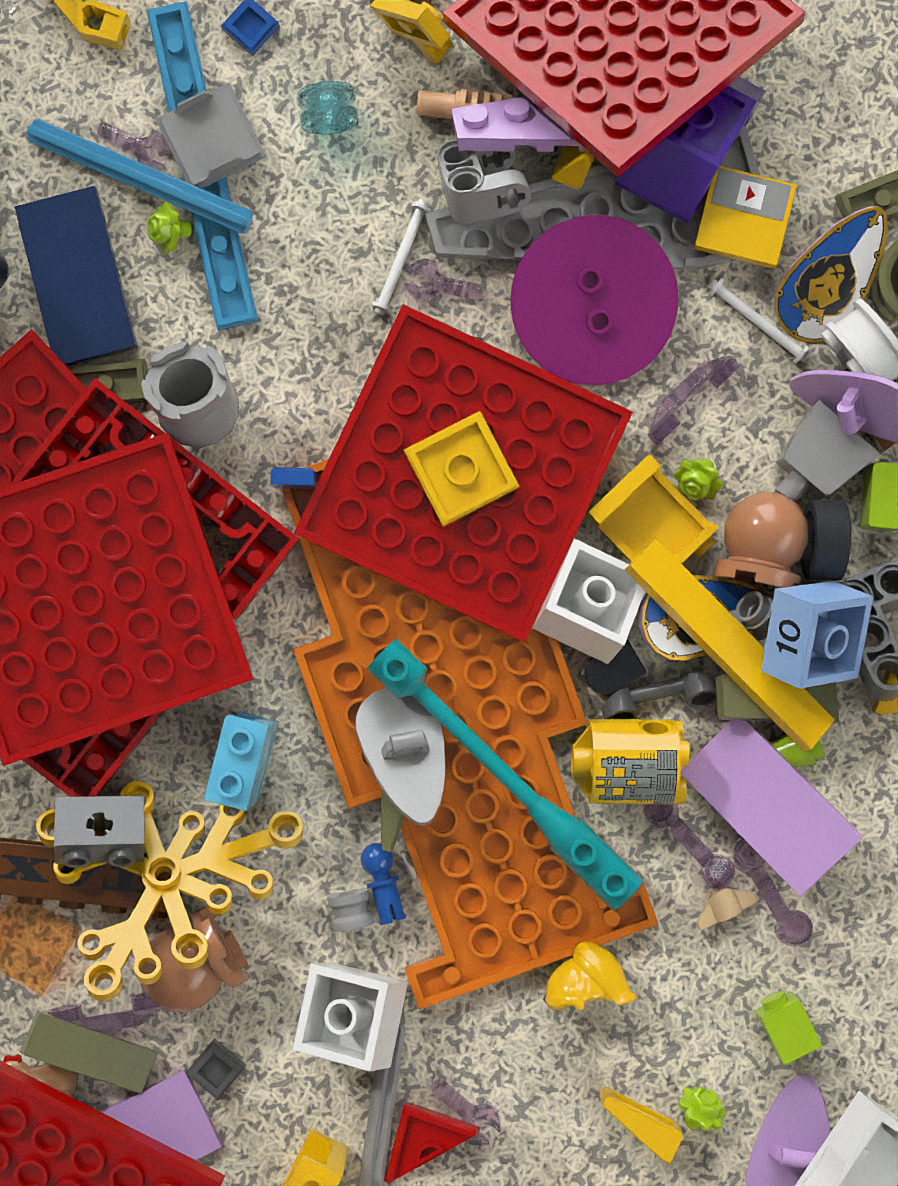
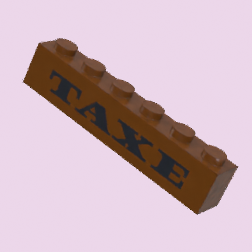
(30, 876)

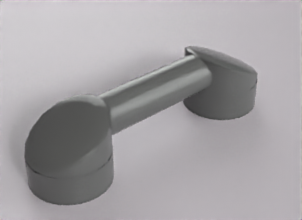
(697, 688)

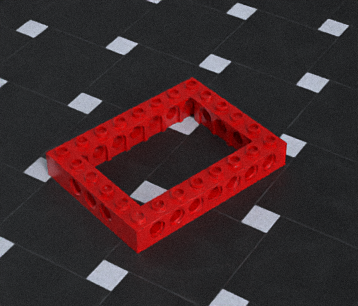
(87, 767)

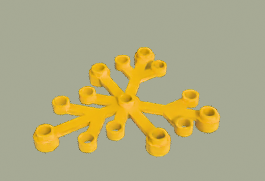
(213, 858)

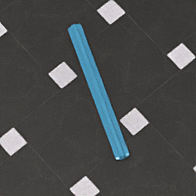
(140, 176)

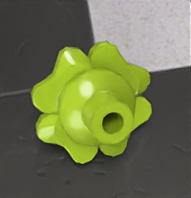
(167, 228)
(698, 479)
(702, 1109)

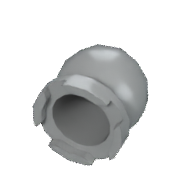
(191, 394)

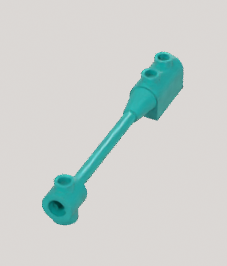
(568, 836)

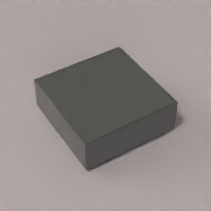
(216, 1069)

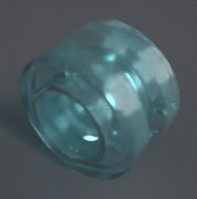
(327, 107)

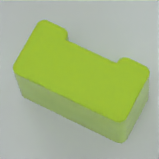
(880, 497)

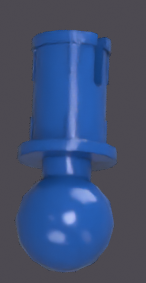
(384, 888)

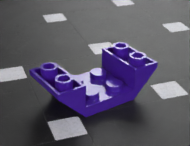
(684, 163)

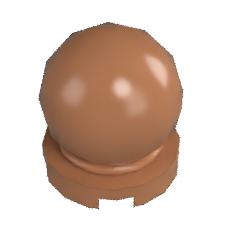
(764, 540)
(190, 989)

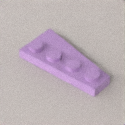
(508, 124)

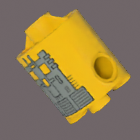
(631, 761)

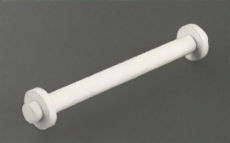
(420, 207)
(759, 321)

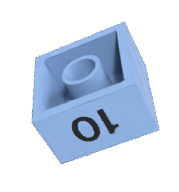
(816, 634)

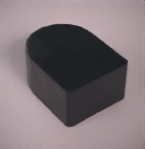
(616, 675)

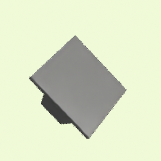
(210, 136)

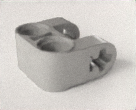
(478, 185)

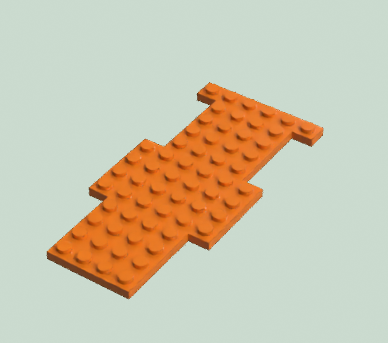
(482, 861)

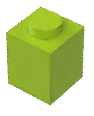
(787, 1026)

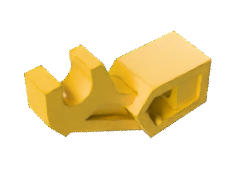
(113, 27)

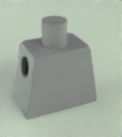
(821, 455)

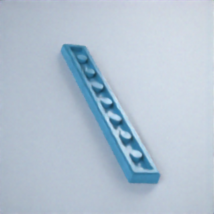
(218, 245)

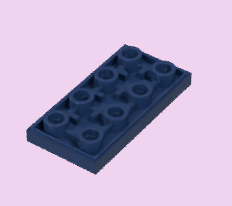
(76, 276)

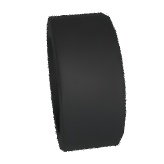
(828, 540)

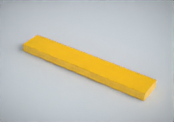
(727, 643)

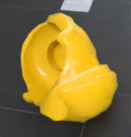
(588, 977)

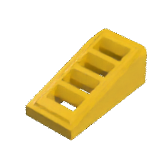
(650, 1127)

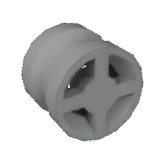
(350, 910)

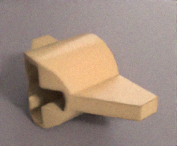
(724, 906)

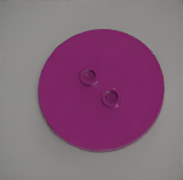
(594, 299)

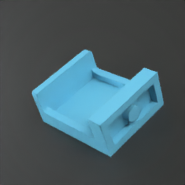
(241, 760)

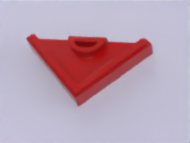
(423, 1137)

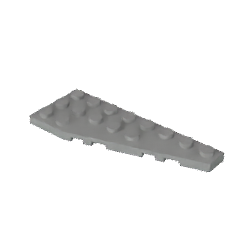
(553, 202)

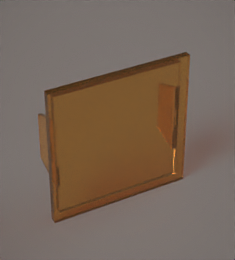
(33, 943)

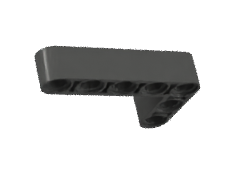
(886, 653)

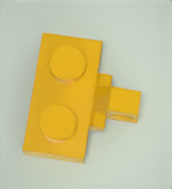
(416, 23)

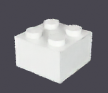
(590, 603)
(350, 1016)

